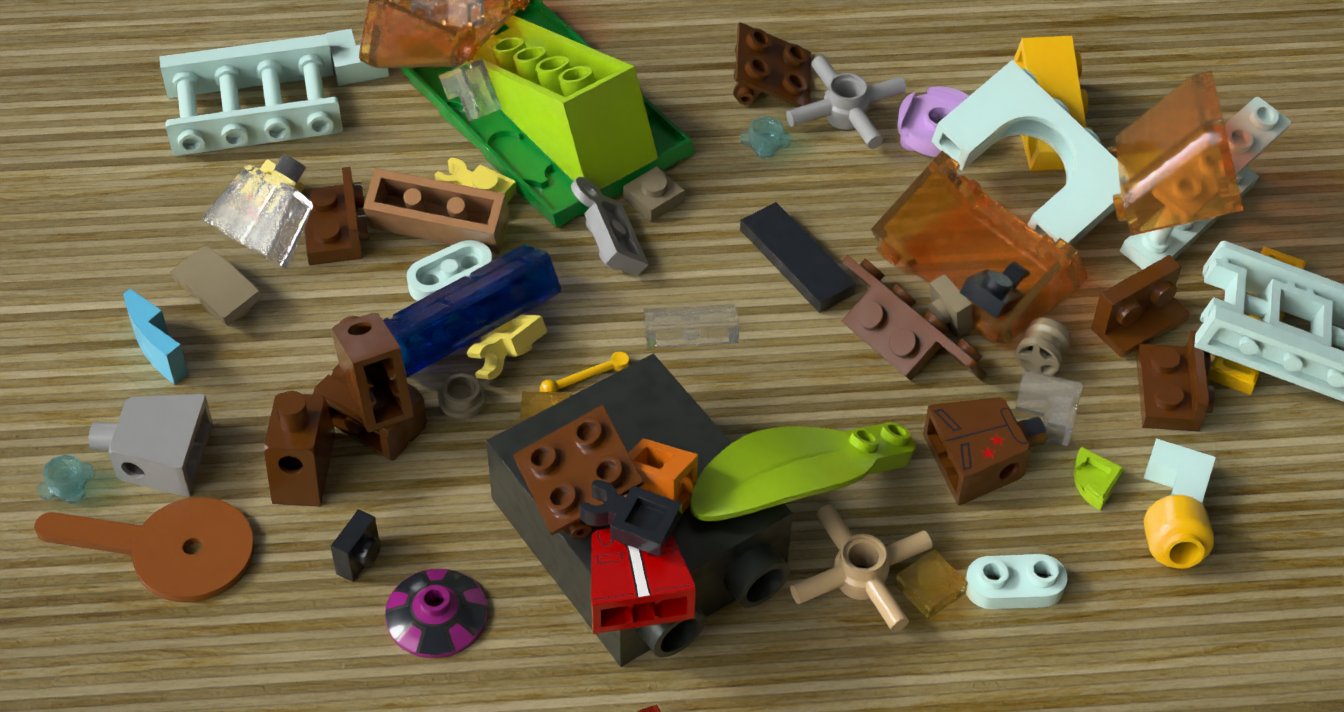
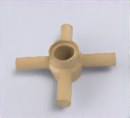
(861, 582)

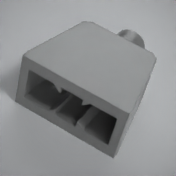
(157, 441)

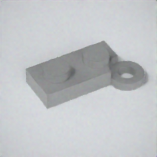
(610, 228)

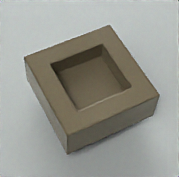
(653, 194)
(950, 306)

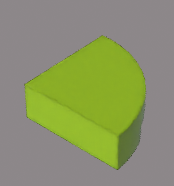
(1095, 477)

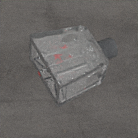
(263, 210)

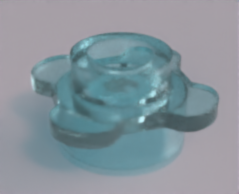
(765, 136)
(61, 470)

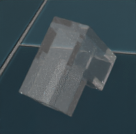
(451, 11)
(473, 88)
(1054, 400)

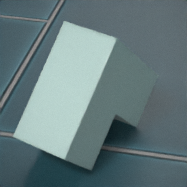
(346, 60)
(1180, 469)

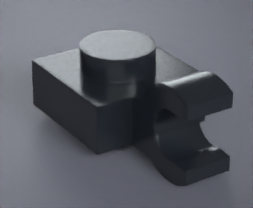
(995, 290)

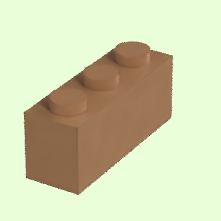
(436, 209)

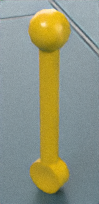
(618, 361)

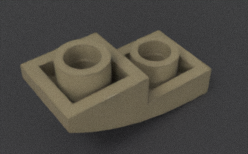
(217, 285)

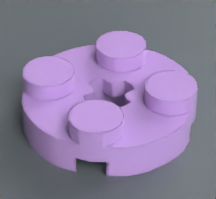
(919, 117)

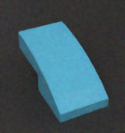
(153, 337)

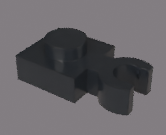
(636, 520)

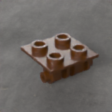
(770, 67)
(566, 464)

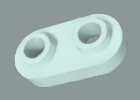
(446, 267)
(1017, 581)

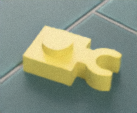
(480, 178)

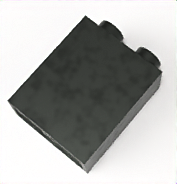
(726, 558)

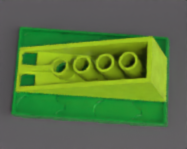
(560, 114)

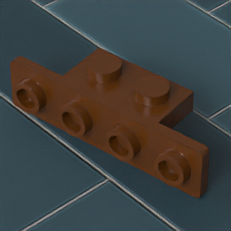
(897, 331)

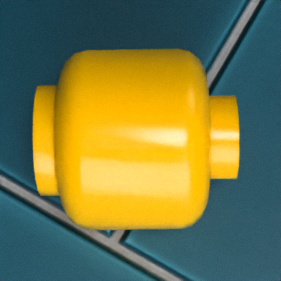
(1178, 531)

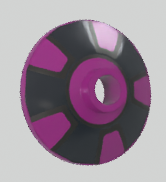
(438, 629)

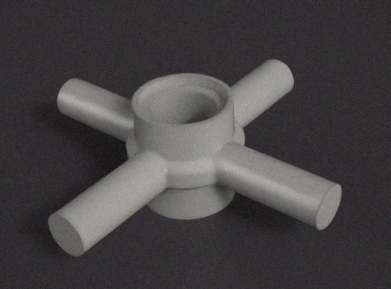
(846, 101)

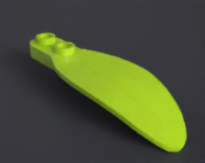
(794, 464)

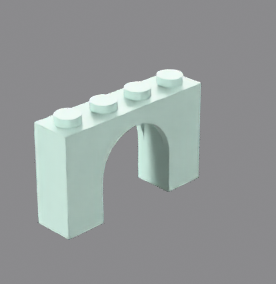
(1017, 105)

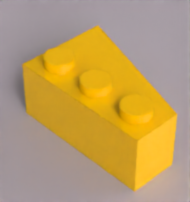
(1058, 73)

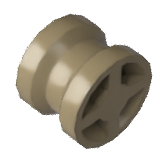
(1043, 346)

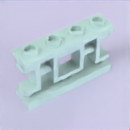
(1266, 342)

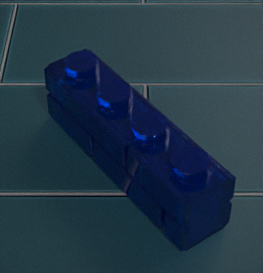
(473, 306)

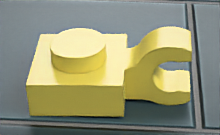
(509, 339)

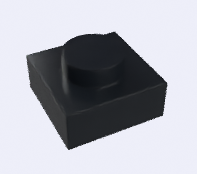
(356, 546)

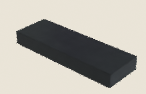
(798, 257)

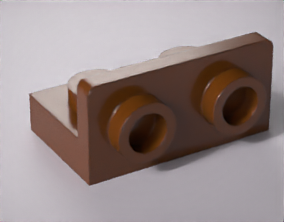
(333, 224)
(1140, 308)
(1174, 386)

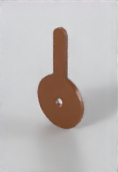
(161, 542)

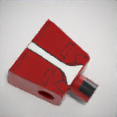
(637, 586)

